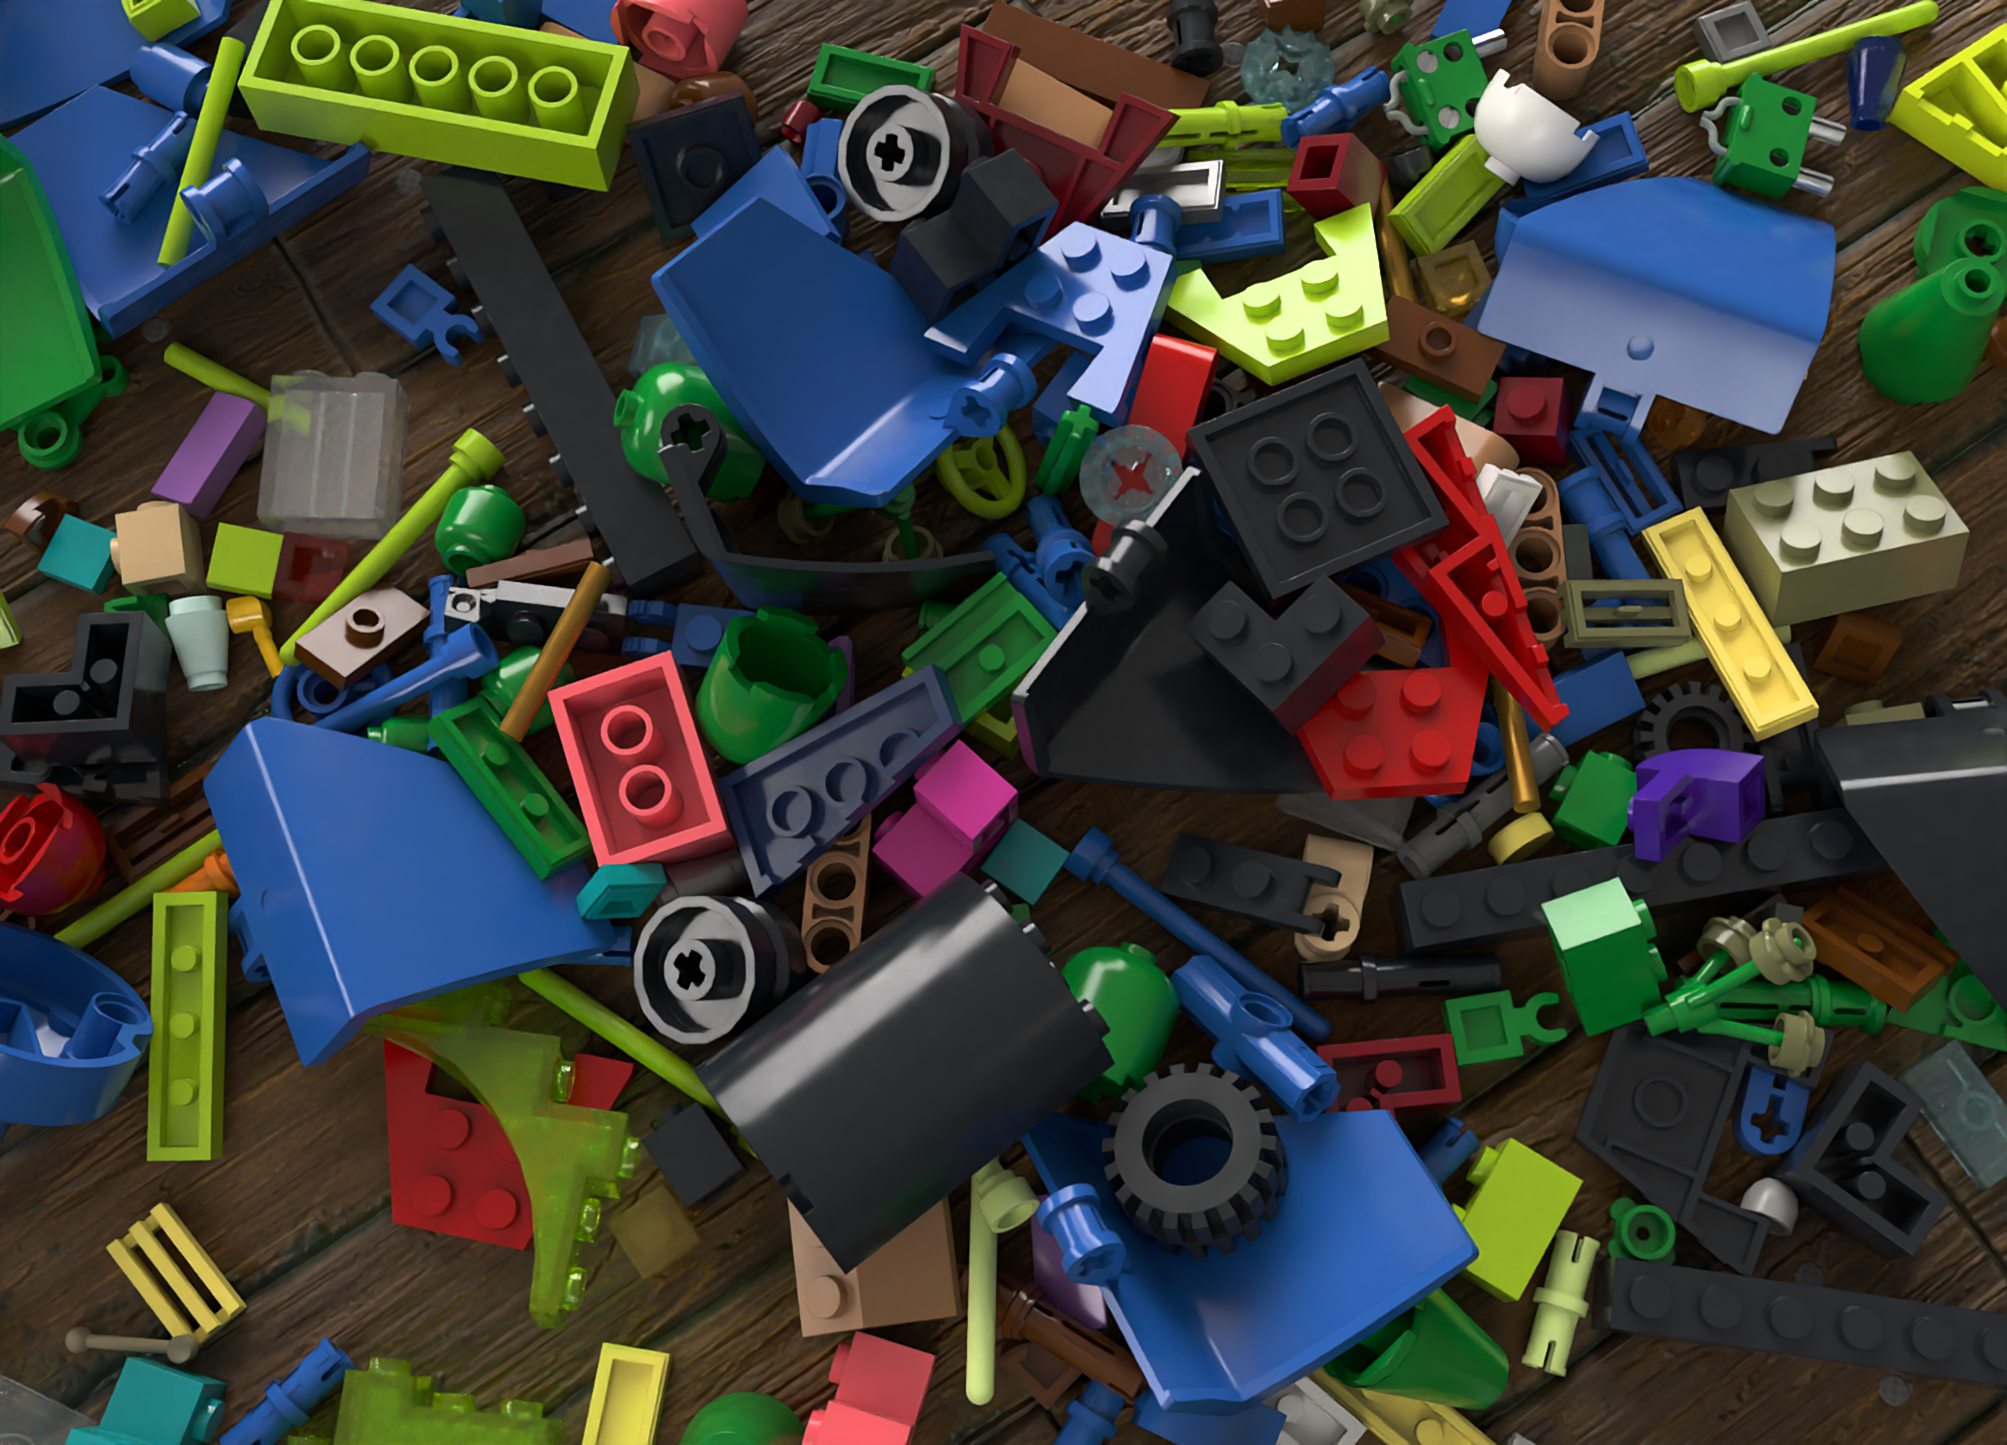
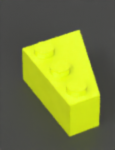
(1963, 109)

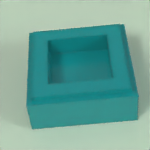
(79, 555)
(1025, 863)
(621, 890)

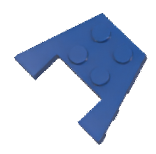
(1081, 292)

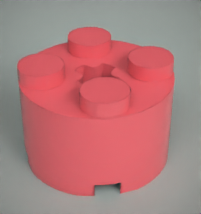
(680, 35)

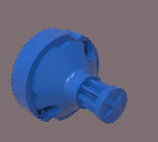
(64, 1032)

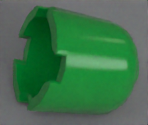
(646, 406)
(767, 684)
(1135, 1004)

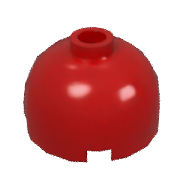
(49, 852)

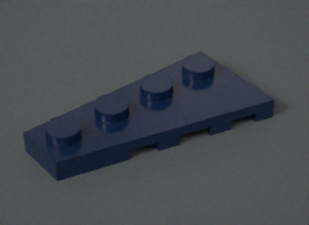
(830, 777)

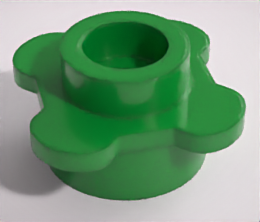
(1626, 1244)

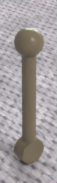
(179, 1348)

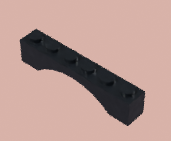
(1800, 1321)

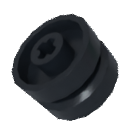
(908, 152)
(716, 966)

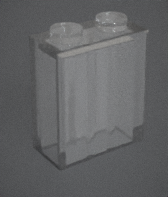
(334, 455)

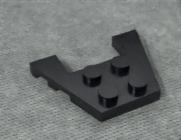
(1659, 1121)

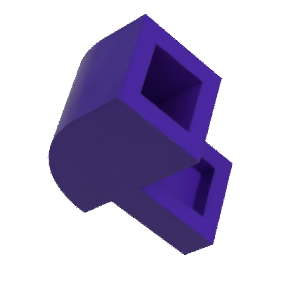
(1695, 794)

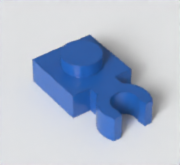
(424, 311)

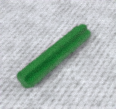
(1066, 451)

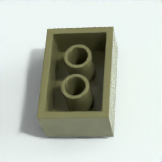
(1844, 539)

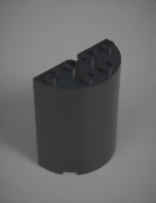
(908, 1066)

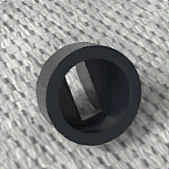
(1409, 166)

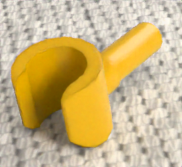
(254, 615)

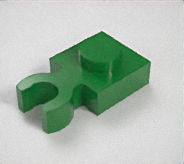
(1491, 1030)

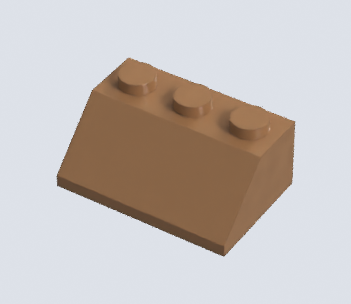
(899, 1284)

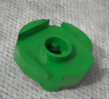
(1953, 223)

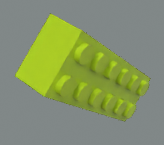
(443, 89)

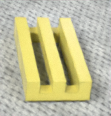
(142, 1235)

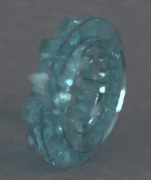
(1269, 86)
(1128, 447)

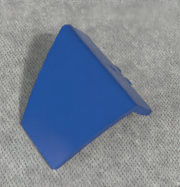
(1341, 1259)

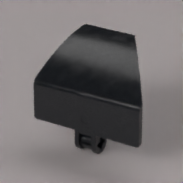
(1938, 815)

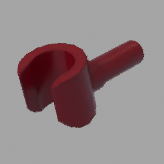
(797, 121)

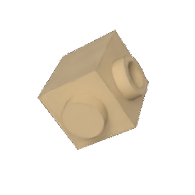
(159, 551)

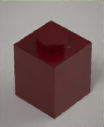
(1335, 175)
(1534, 419)

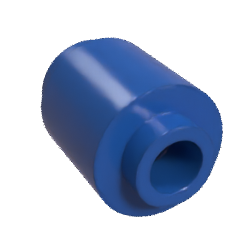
(171, 77)

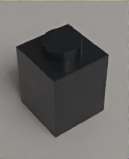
(694, 1154)

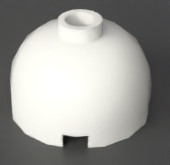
(1527, 134)

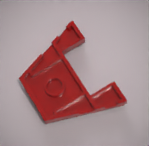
(1400, 728)
(452, 1158)

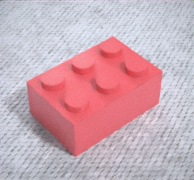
(642, 765)

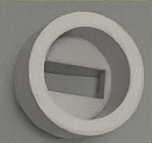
(1775, 1202)

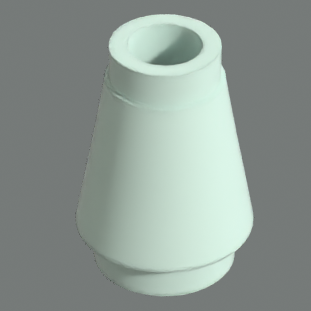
(200, 640)

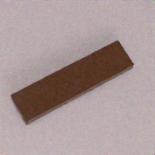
(1094, 65)

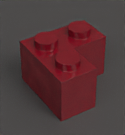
(1394, 1074)

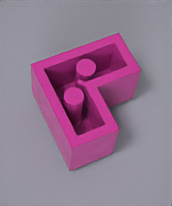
(953, 825)

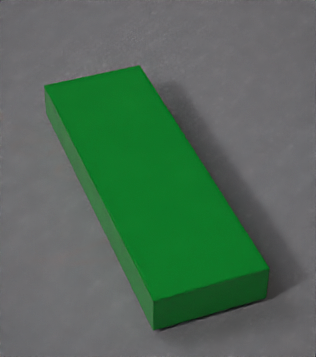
(510, 787)

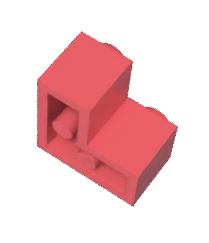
(876, 1395)

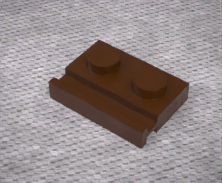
(1877, 948)

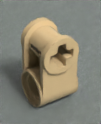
(1340, 904)

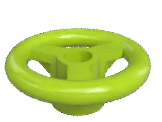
(975, 466)

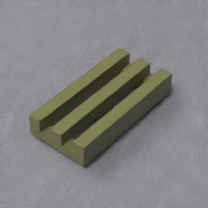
(1578, 616)

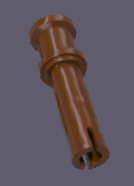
(1027, 1314)

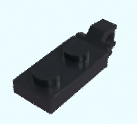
(530, 612)

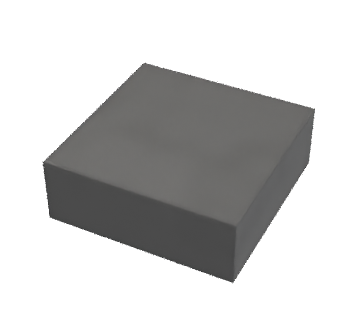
(1731, 34)

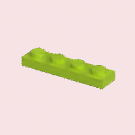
(187, 1026)

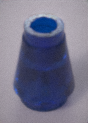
(1874, 80)

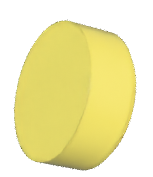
(1520, 839)

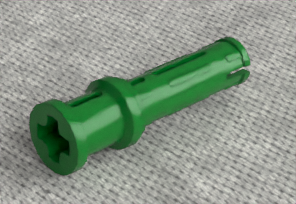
(1827, 1001)

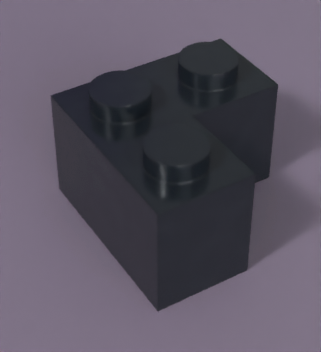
(982, 235)
(1292, 661)
(102, 708)
(1846, 1165)

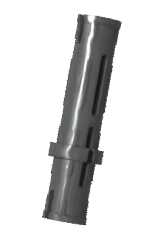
(1461, 823)

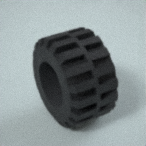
(1184, 1109)

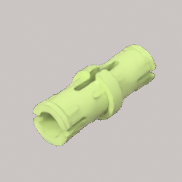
(1560, 1302)

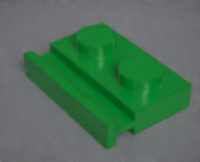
(984, 646)

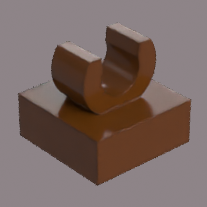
(1857, 647)

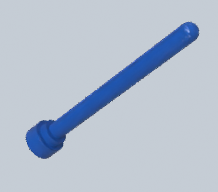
(465, 654)
(1099, 862)

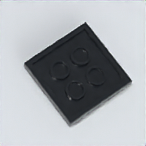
(1316, 481)

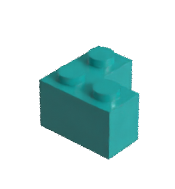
(157, 1407)

